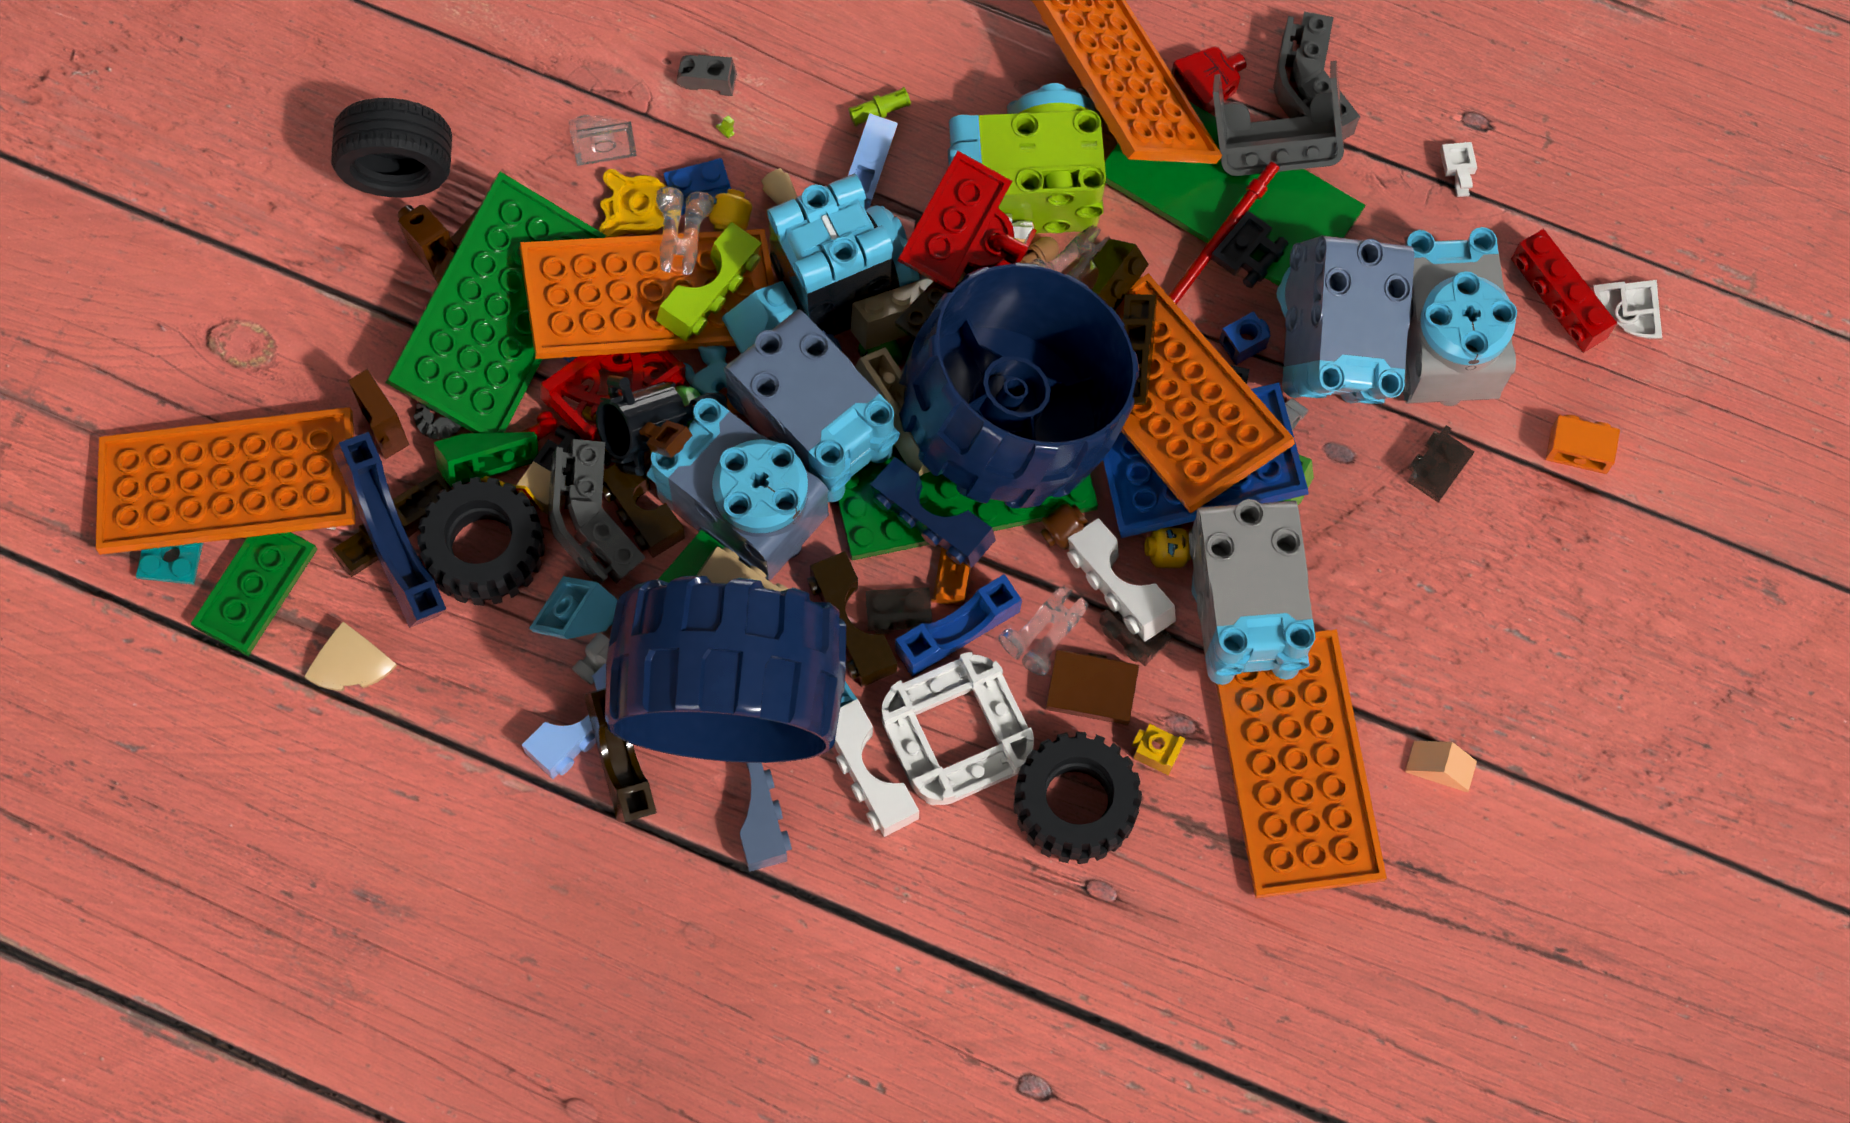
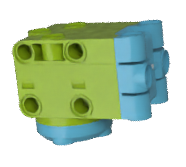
(1049, 151)

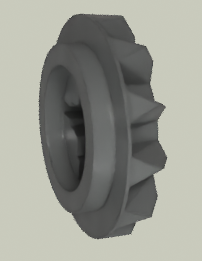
(439, 429)

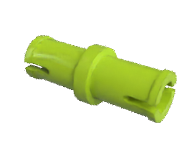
(880, 106)

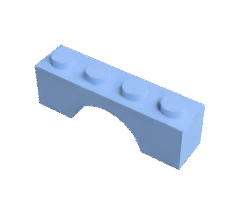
(556, 746)

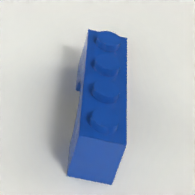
(980, 614)

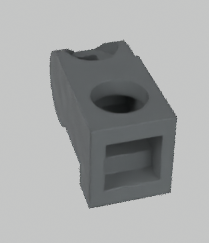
(707, 73)

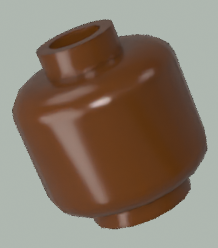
(1062, 523)

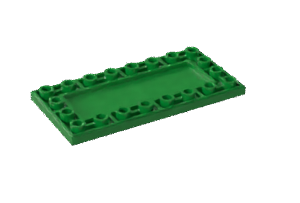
(1204, 195)

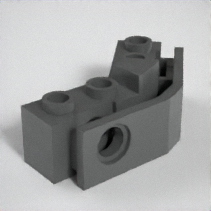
(1308, 69)
(592, 523)

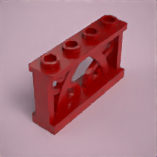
(570, 378)

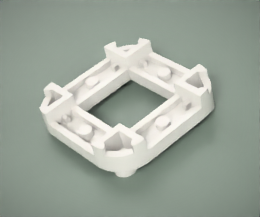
(939, 686)

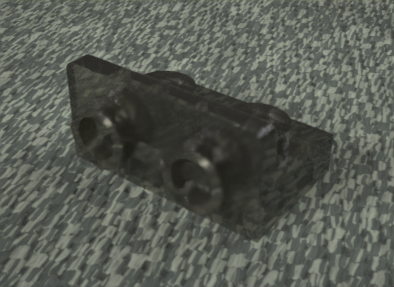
(1440, 465)
(897, 609)
(1134, 646)

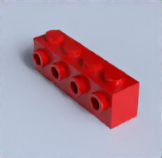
(1563, 290)

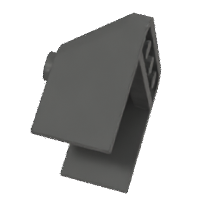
(1287, 142)

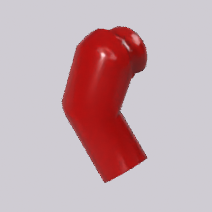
(545, 425)

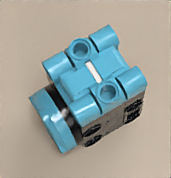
(836, 251)

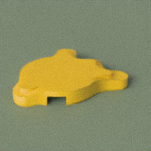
(632, 205)

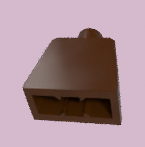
(422, 229)

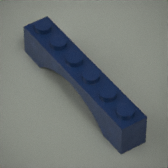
(370, 492)

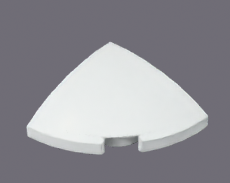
(1633, 306)

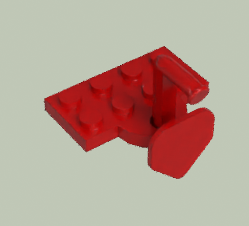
(960, 222)

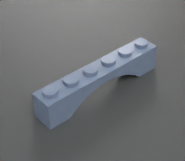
(760, 833)

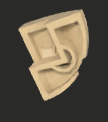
(348, 661)

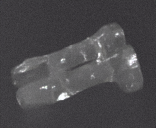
(697, 208)
(1079, 248)
(1053, 612)

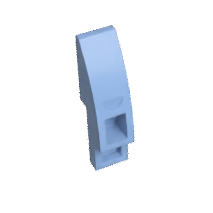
(872, 153)

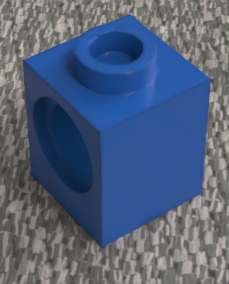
(1240, 348)

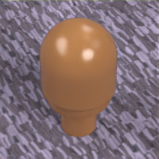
(1044, 248)

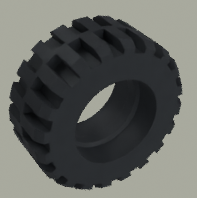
(474, 503)
(1087, 757)

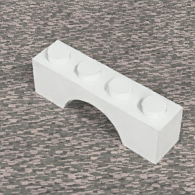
(1143, 607)
(888, 803)

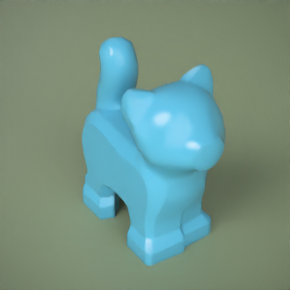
(712, 377)

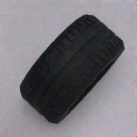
(391, 147)

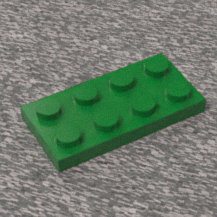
(253, 589)

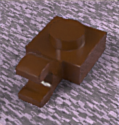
(667, 439)

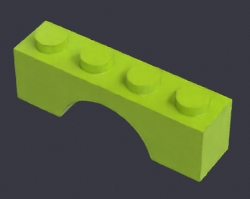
(688, 307)

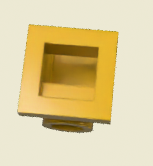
(1159, 759)

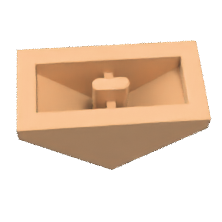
(1441, 763)

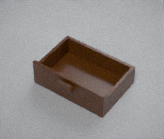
(379, 414)
(1092, 687)

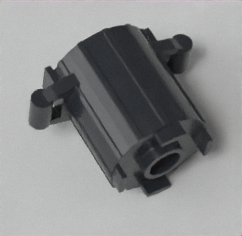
(626, 412)

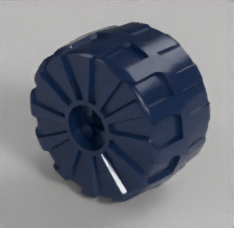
(1018, 384)
(725, 670)

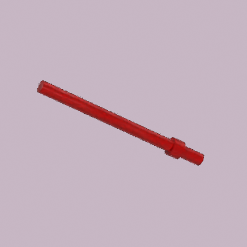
(1255, 190)

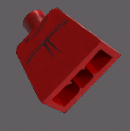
(1197, 72)

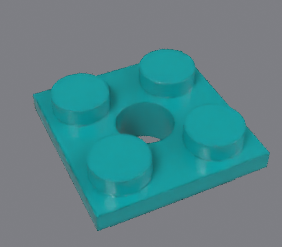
(181, 570)

